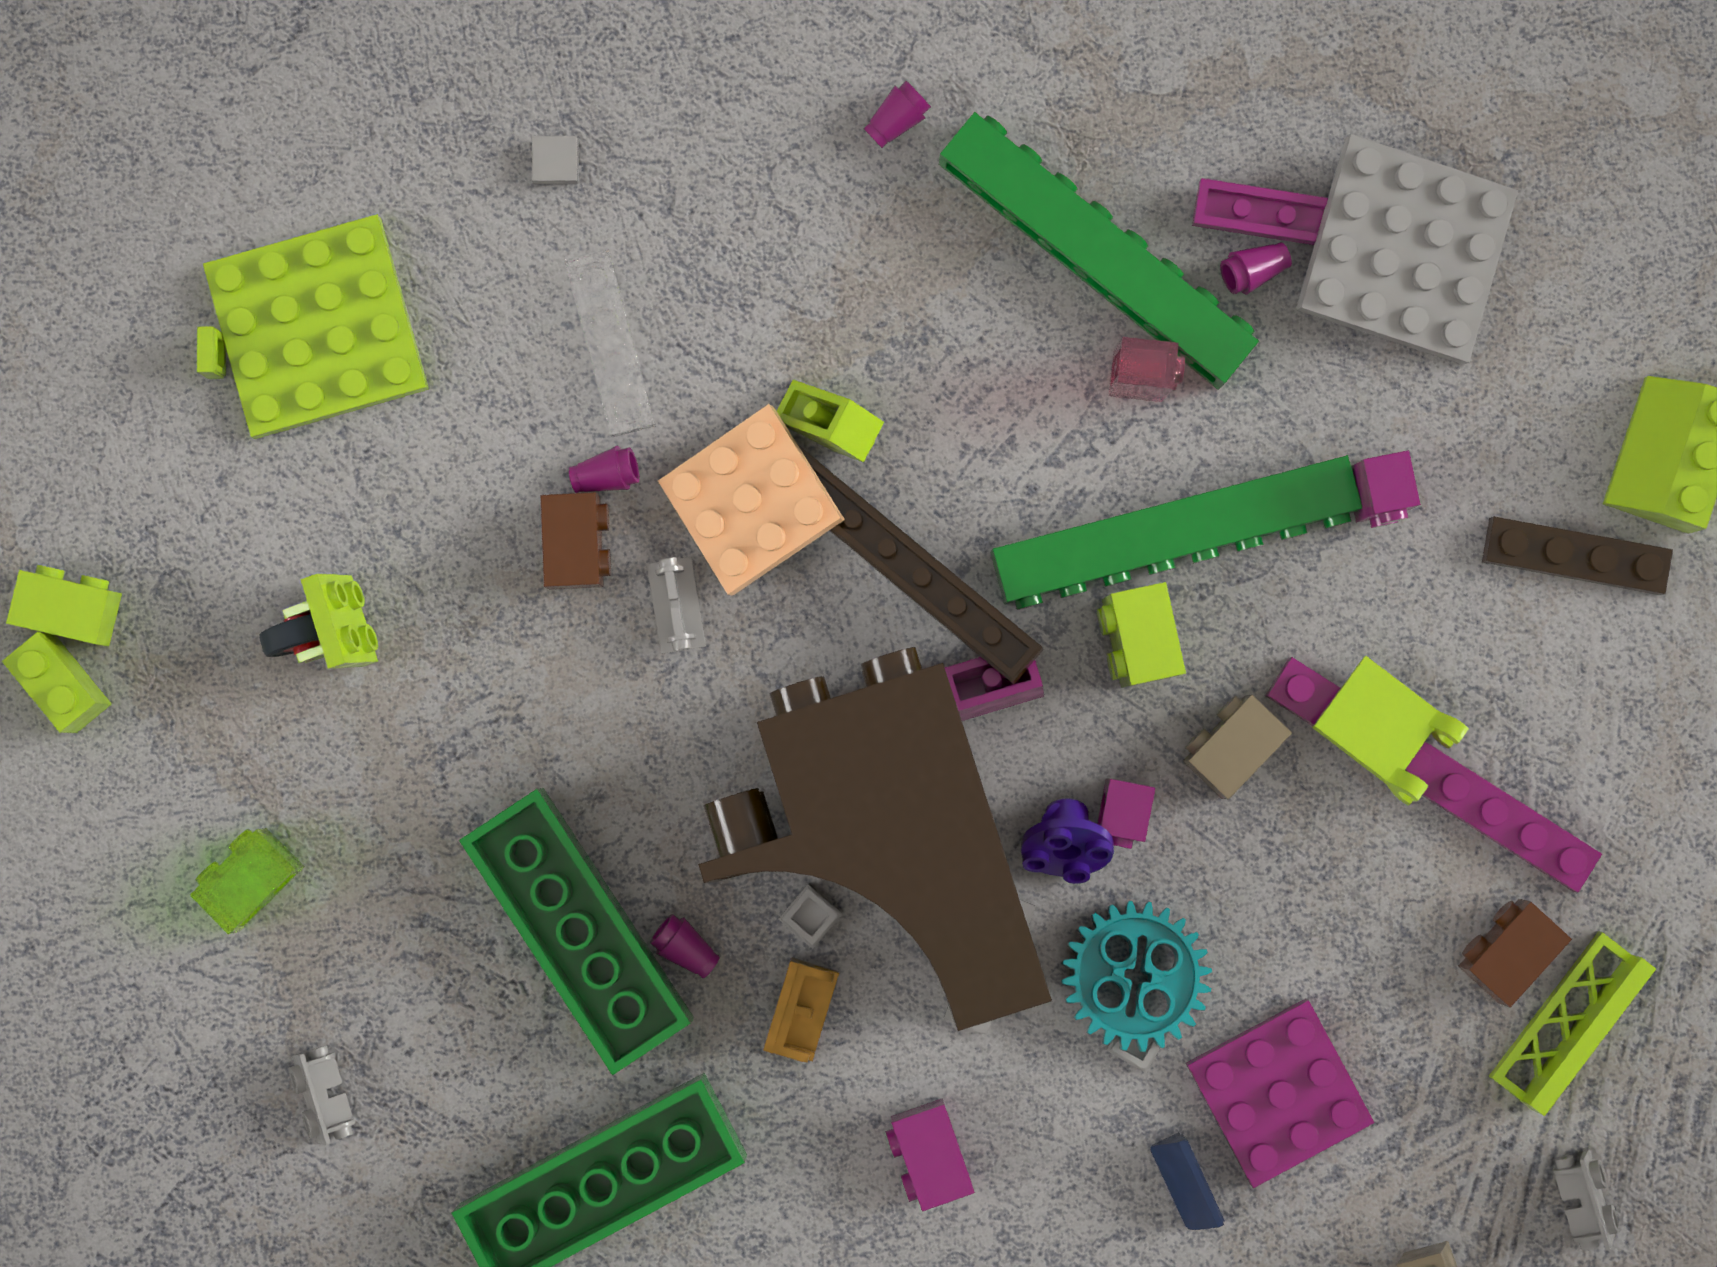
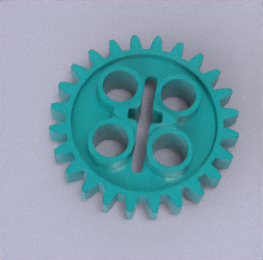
(1177, 984)

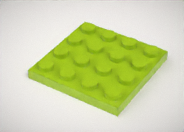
(315, 326)

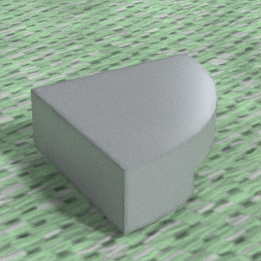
(1132, 1055)

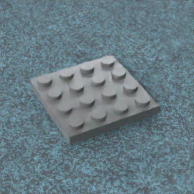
(1407, 249)

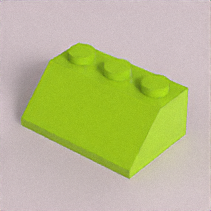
(1669, 456)

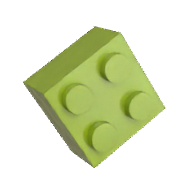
(1141, 635)

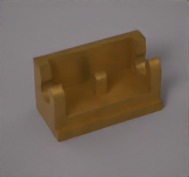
(801, 1010)

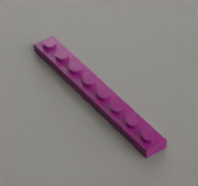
(1459, 790)

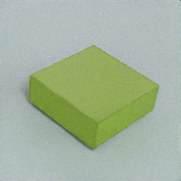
(211, 353)

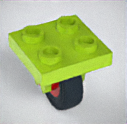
(325, 625)

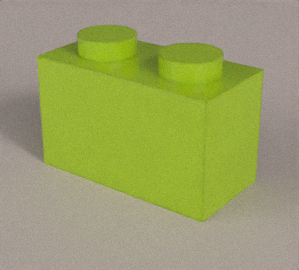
(63, 607)
(56, 682)

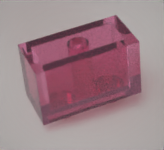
(1145, 369)

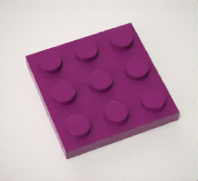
(1279, 1093)

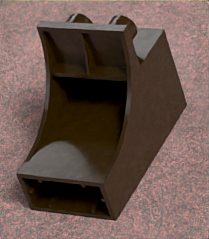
(898, 813)

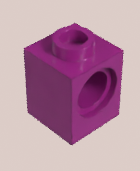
(1126, 811)

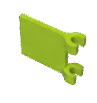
(1385, 726)

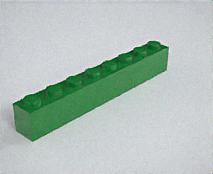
(1096, 249)
(1176, 530)

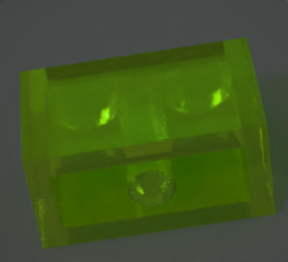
(245, 879)

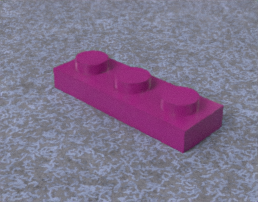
(1258, 211)

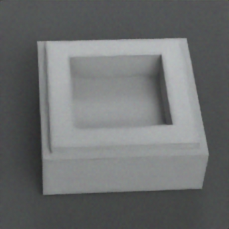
(555, 160)
(810, 916)

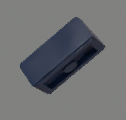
(1186, 1183)

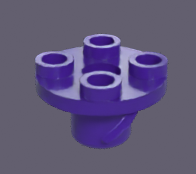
(1066, 843)

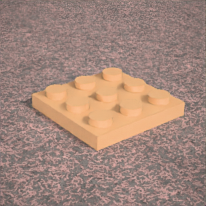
(750, 500)

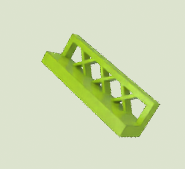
(1586, 1032)

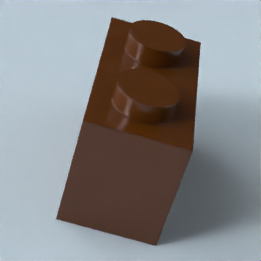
(574, 541)
(1513, 951)

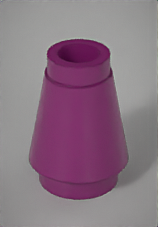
(897, 114)
(1253, 267)
(606, 471)
(684, 946)

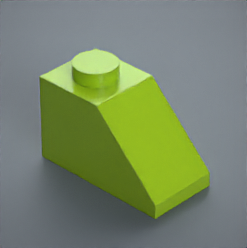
(829, 420)

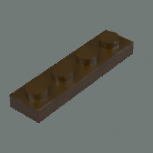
(1577, 555)

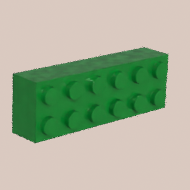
(577, 930)
(603, 1180)

